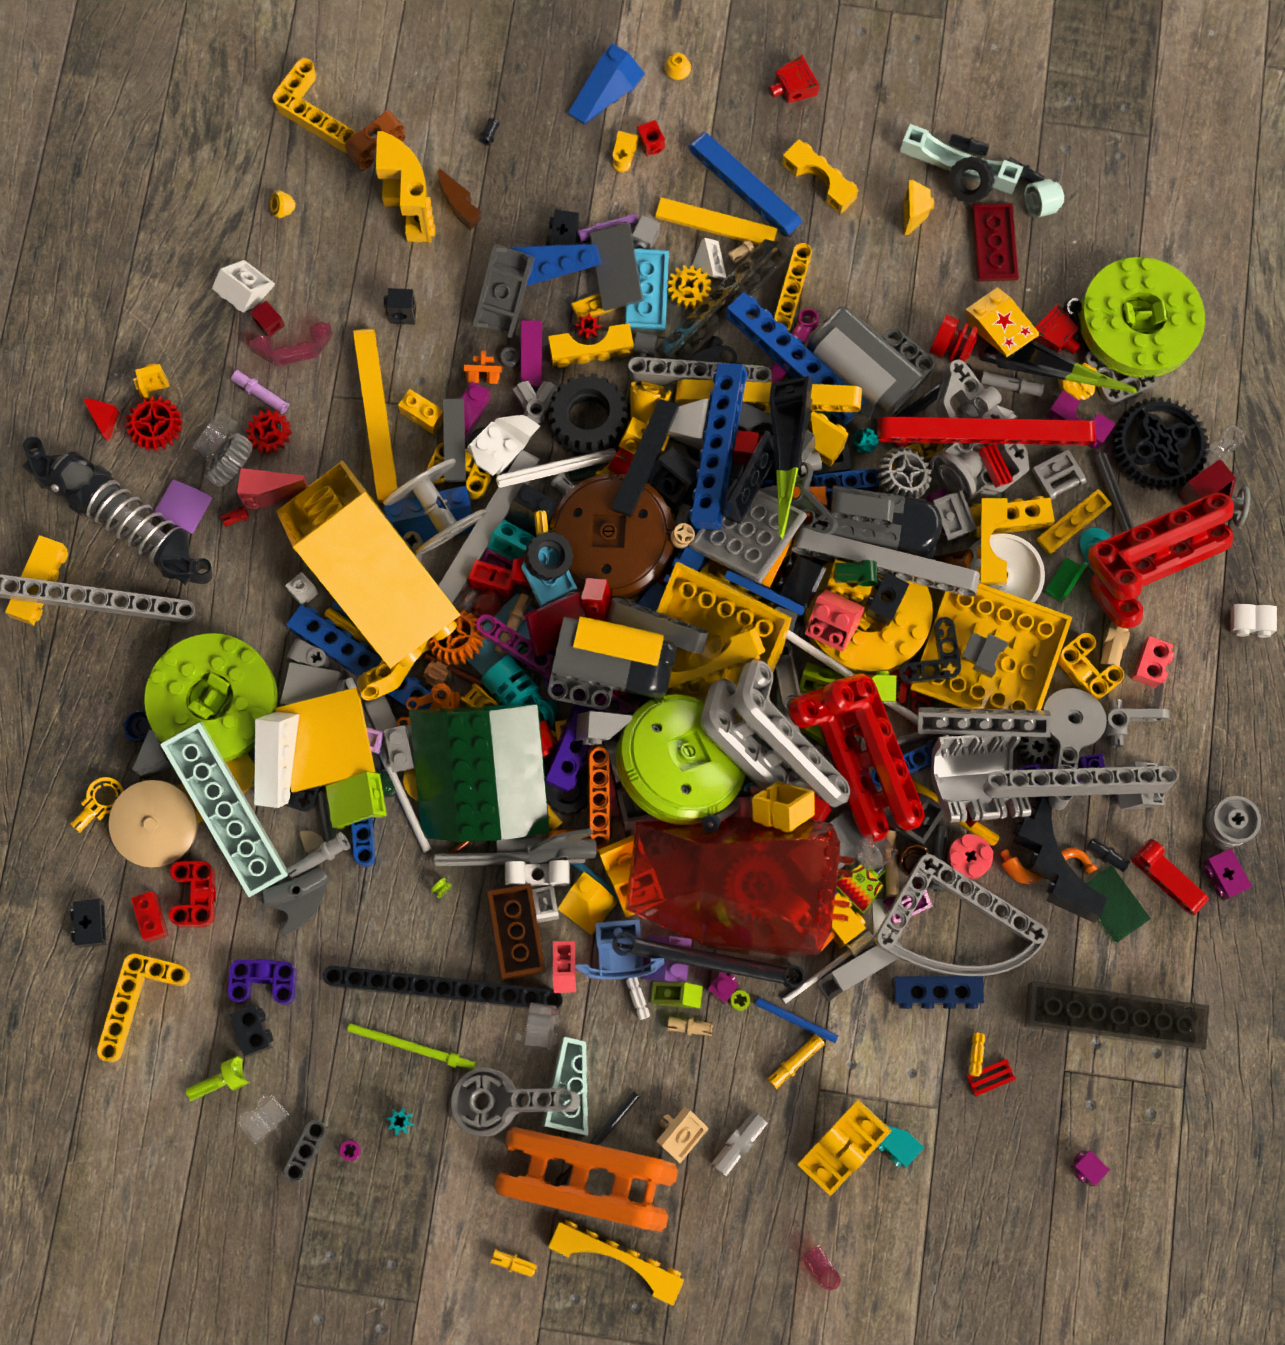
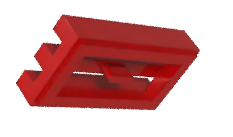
(995, 465)
(1008, 1070)

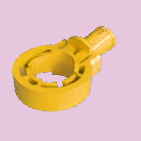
(87, 814)

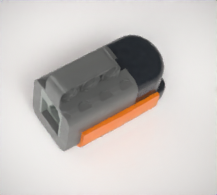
(886, 520)

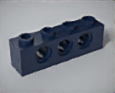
(972, 986)

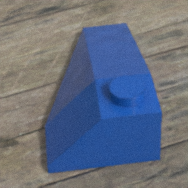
(611, 78)

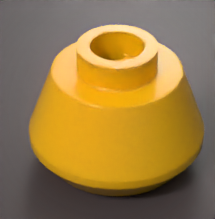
(677, 66)
(281, 204)

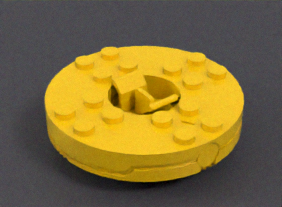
(875, 644)

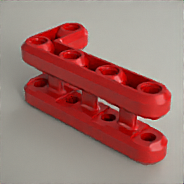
(1156, 551)
(835, 711)

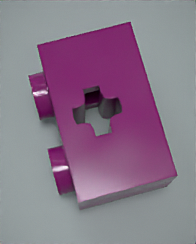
(1226, 863)

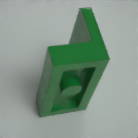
(1064, 580)

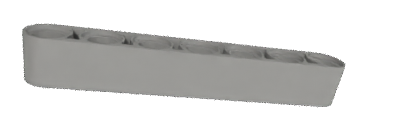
(689, 370)

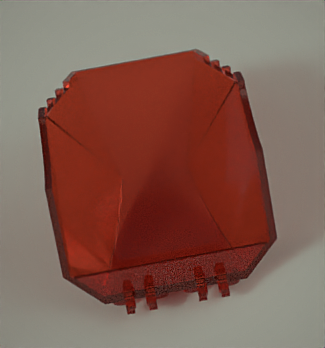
(739, 885)

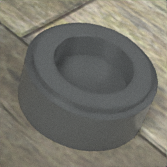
(510, 357)

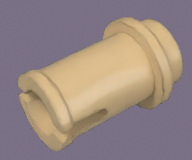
(741, 251)

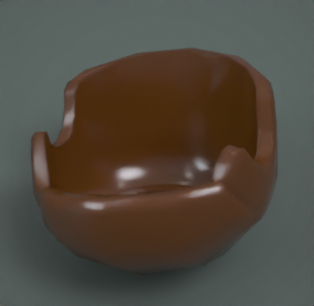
(909, 857)

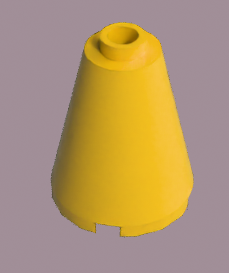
(644, 400)

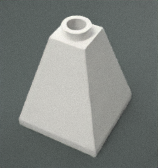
(690, 423)

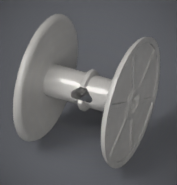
(427, 494)

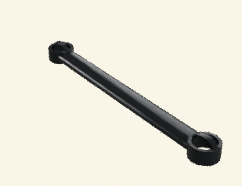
(708, 960)

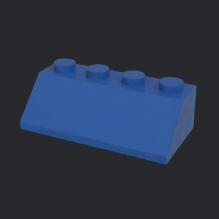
(409, 516)

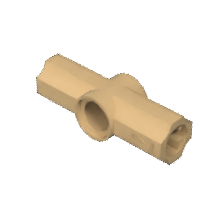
(1115, 642)

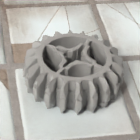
(228, 459)
(907, 468)

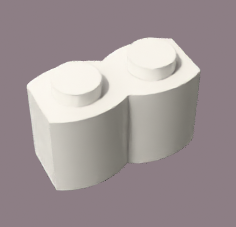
(1253, 619)

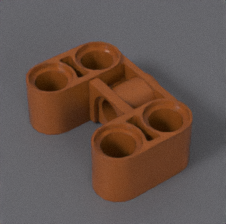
(362, 146)

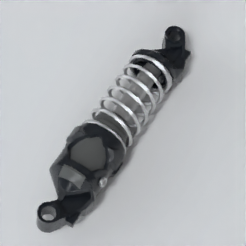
(96, 494)

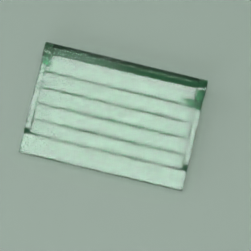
(1122, 910)

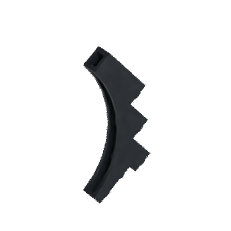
(1047, 861)

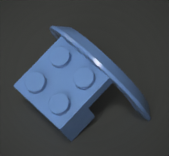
(613, 965)

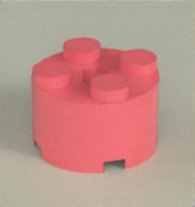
(979, 850)

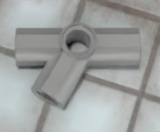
(532, 400)

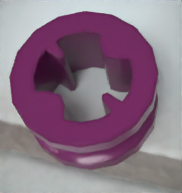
(357, 1152)

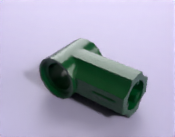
(862, 573)

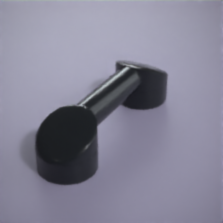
(1073, 307)

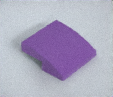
(183, 505)

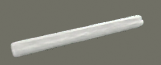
(555, 467)

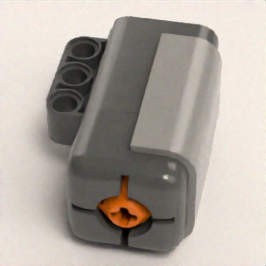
(871, 361)

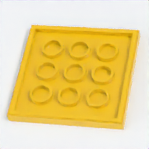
(329, 740)

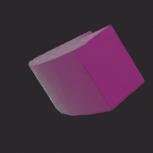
(531, 352)

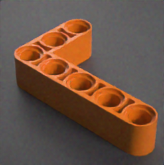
(596, 808)

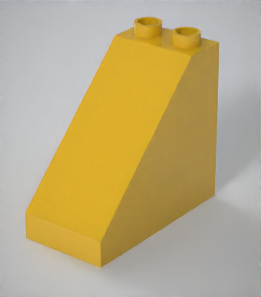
(367, 566)

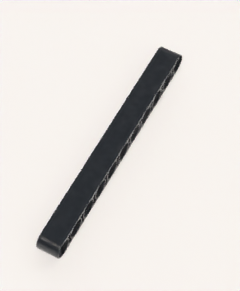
(432, 987)

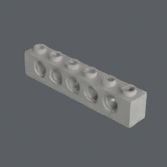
(984, 722)

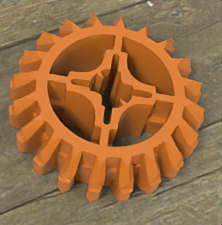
(459, 644)

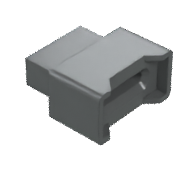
(984, 653)

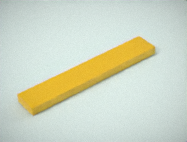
(714, 222)

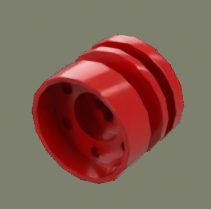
(953, 340)

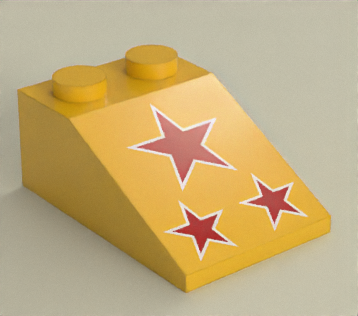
(1001, 322)

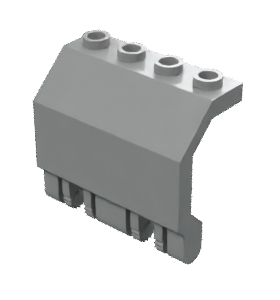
(961, 769)

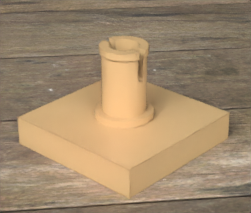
(681, 1133)

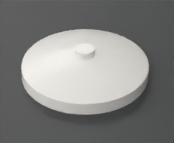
(1024, 565)

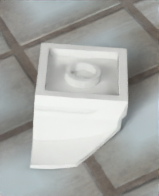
(501, 442)

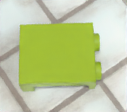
(355, 799)

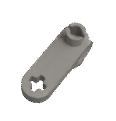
(1117, 733)

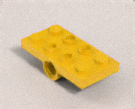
(844, 1147)

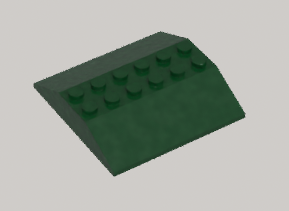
(480, 772)

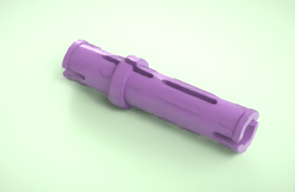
(584, 234)

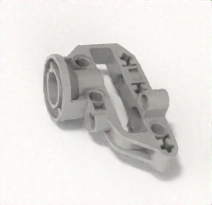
(963, 468)

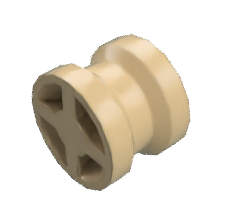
(684, 531)

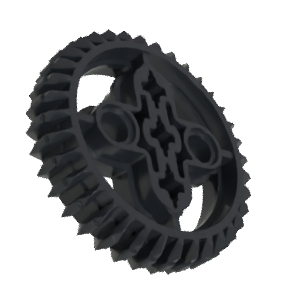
(1154, 433)

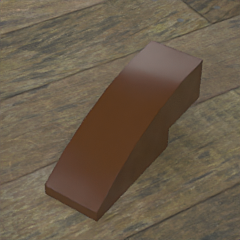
(459, 200)

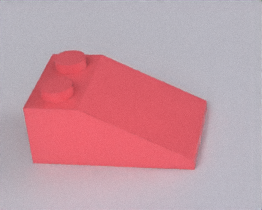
(268, 488)

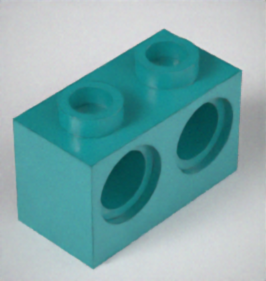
(509, 540)

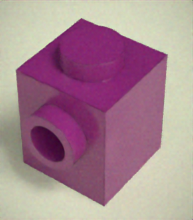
(723, 987)
(1089, 1168)

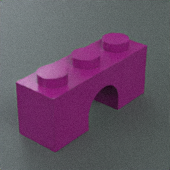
(1065, 409)

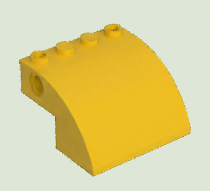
(405, 186)

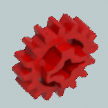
(273, 439)

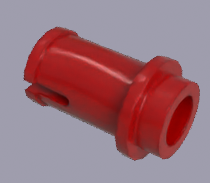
(235, 516)

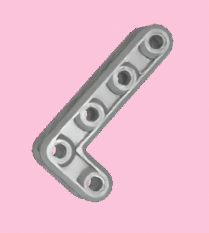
(764, 719)

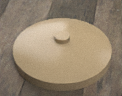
(153, 823)

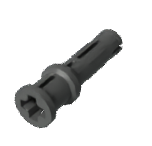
(940, 852)

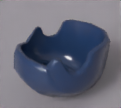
(136, 726)

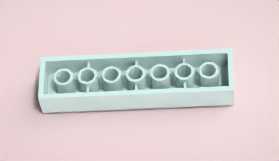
(225, 809)

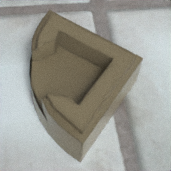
(311, 840)

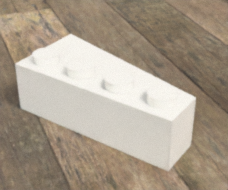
(274, 758)

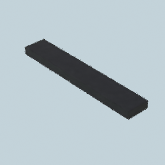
(645, 458)

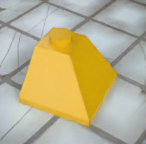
(916, 205)
(587, 903)

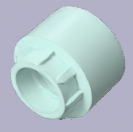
(1043, 198)

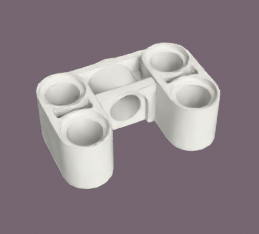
(555, 873)

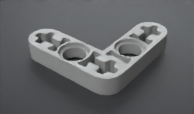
(1122, 395)

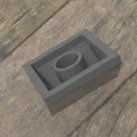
(151, 757)

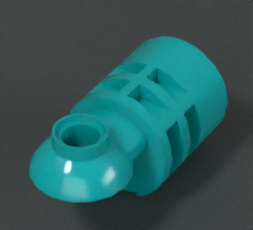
(513, 686)

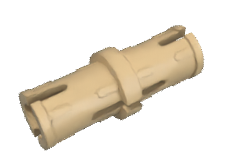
(690, 1026)

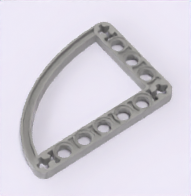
(952, 886)

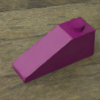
(475, 402)

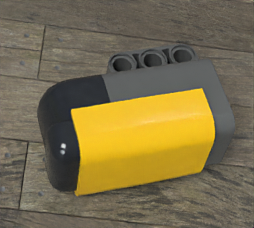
(609, 658)

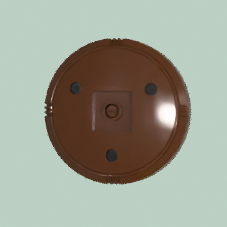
(613, 546)

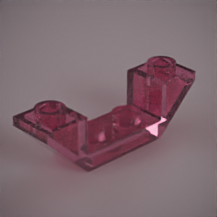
(303, 351)

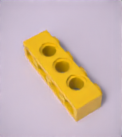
(1039, 505)

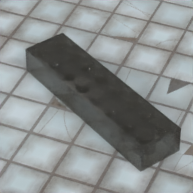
(1116, 1016)

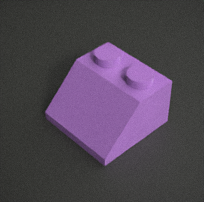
(669, 971)

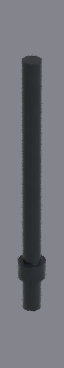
(563, 1179)

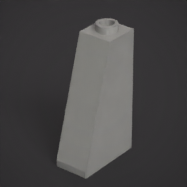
(855, 971)

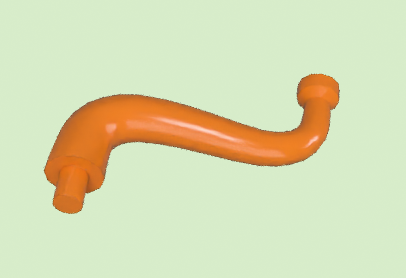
(1024, 876)

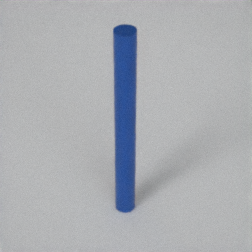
(796, 1020)

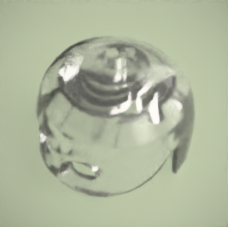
(873, 854)

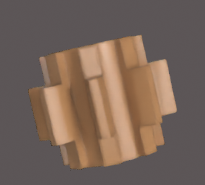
(436, 673)

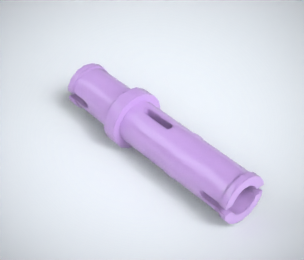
(252, 387)

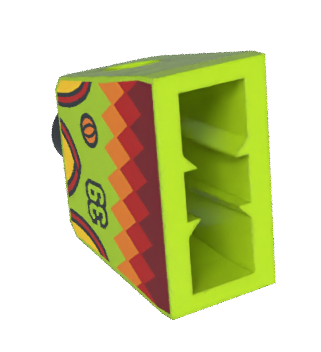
(860, 888)

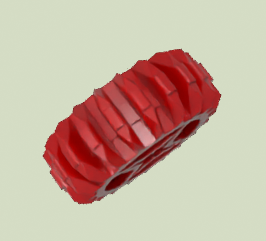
(137, 423)

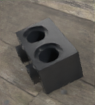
(246, 1033)

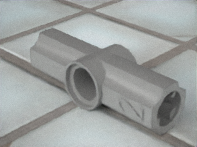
(739, 1143)

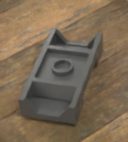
(503, 290)

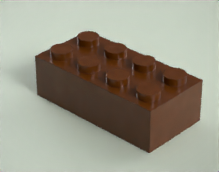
(516, 932)

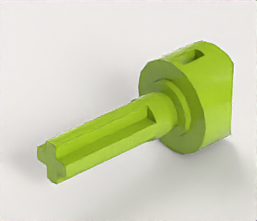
(231, 1075)

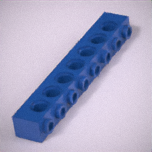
(782, 355)
(712, 516)
(305, 617)

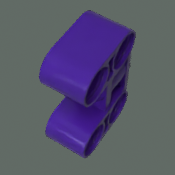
(265, 973)

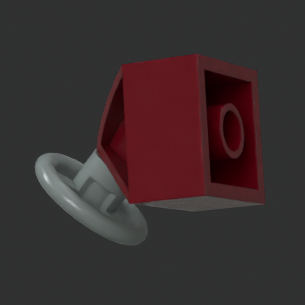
(1217, 479)

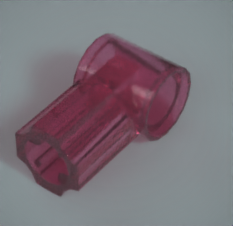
(821, 1266)

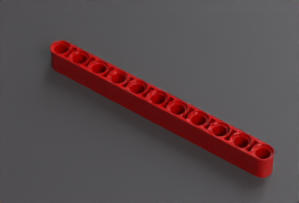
(986, 431)

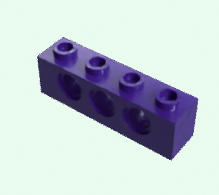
(553, 773)

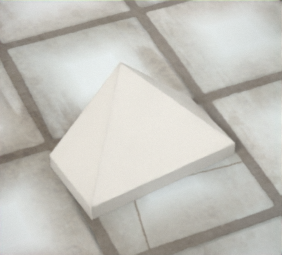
(710, 259)

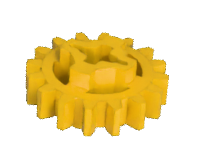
(689, 278)

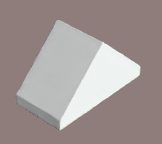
(545, 904)

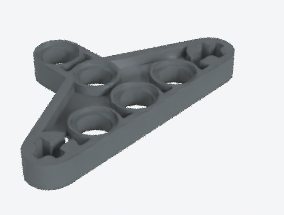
(808, 503)

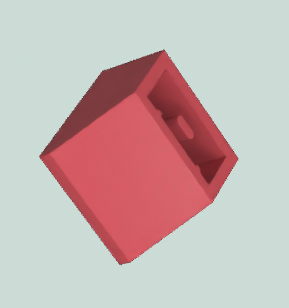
(834, 620)

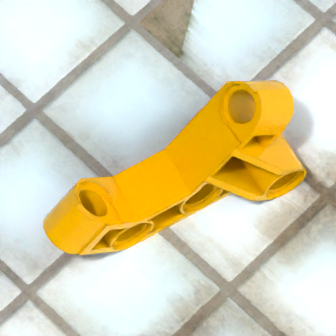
(383, 679)

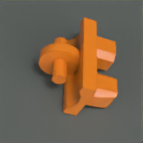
(493, 372)

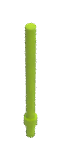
(452, 1059)

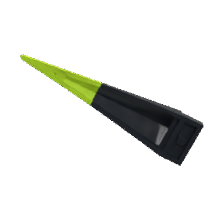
(1042, 361)
(790, 412)

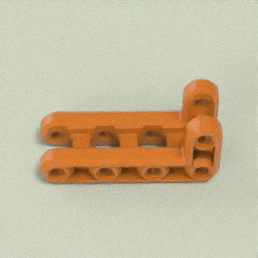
(575, 1196)

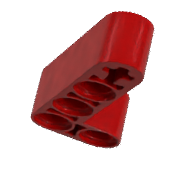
(1168, 877)

